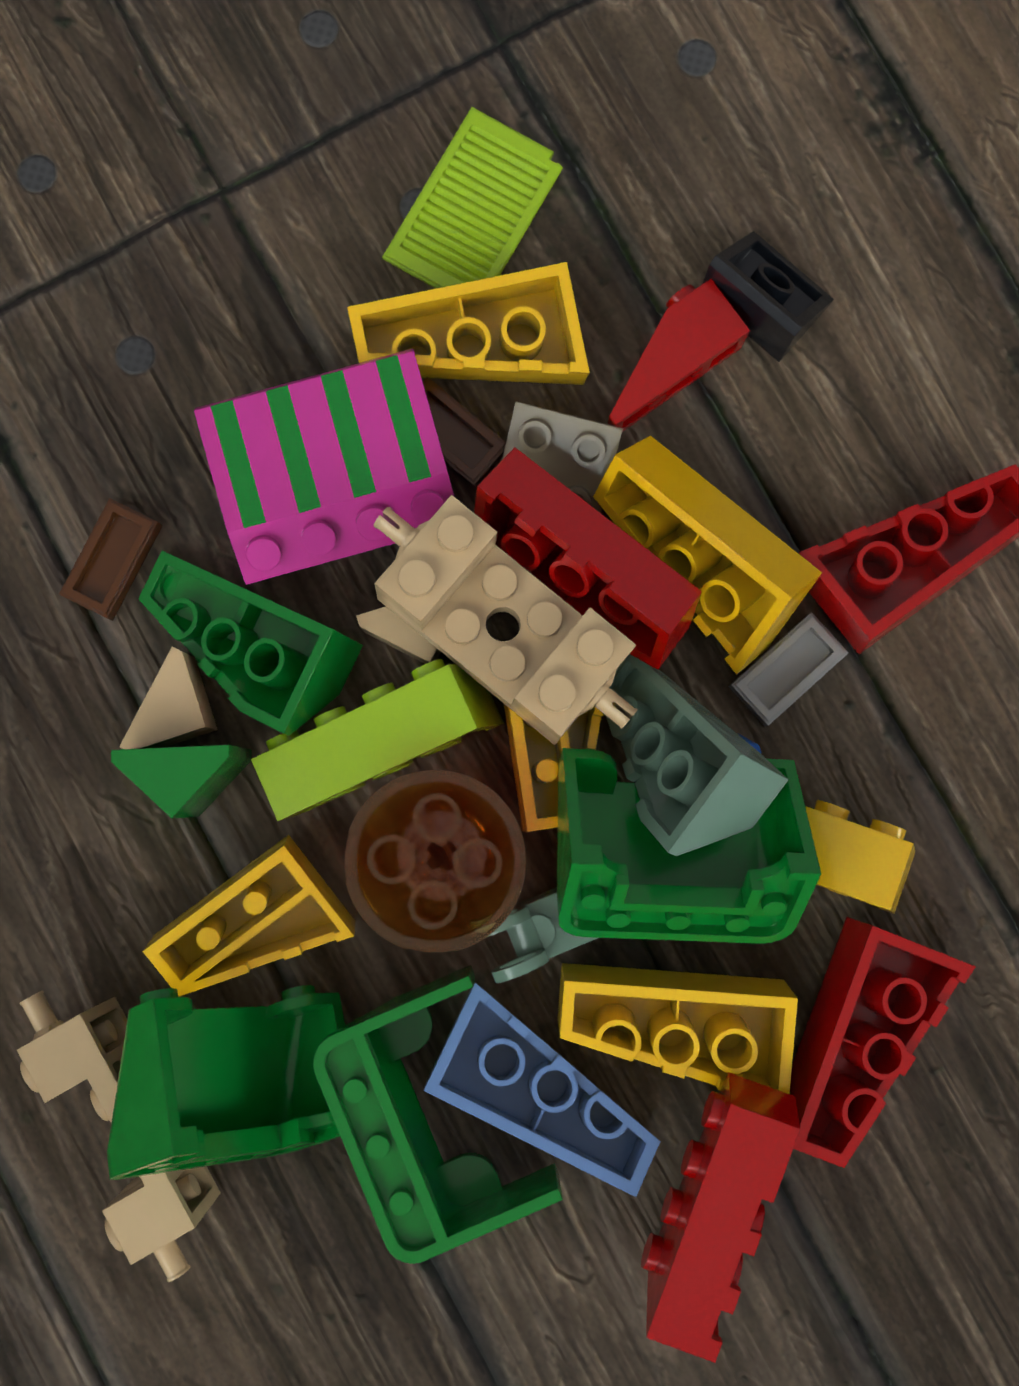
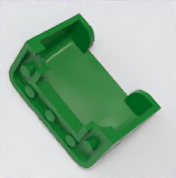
(627, 886)
(219, 1082)

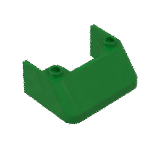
(412, 1193)

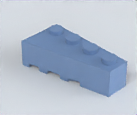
(530, 1091)

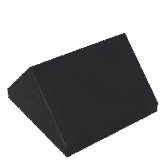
(768, 293)

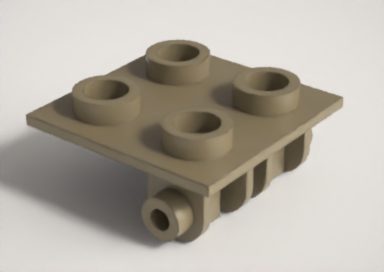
(565, 446)

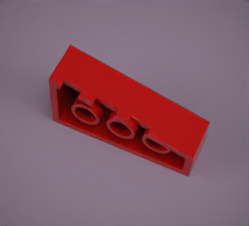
(586, 557)
(903, 563)
(863, 1033)
(717, 1213)

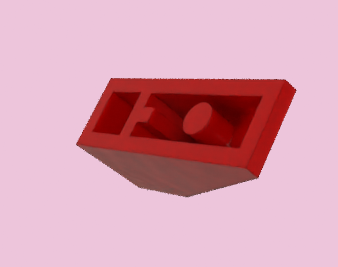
(690, 340)

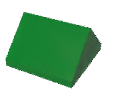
(182, 778)

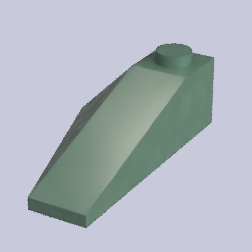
(688, 765)

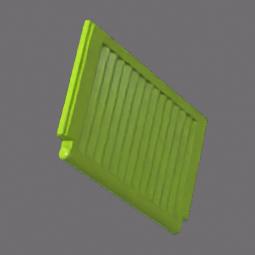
(474, 204)

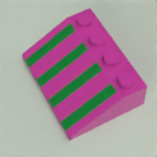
(320, 460)

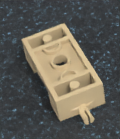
(456, 578)
(151, 1207)

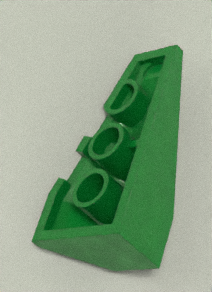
(258, 651)

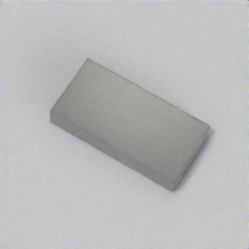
(788, 669)

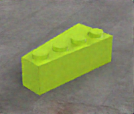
(373, 738)

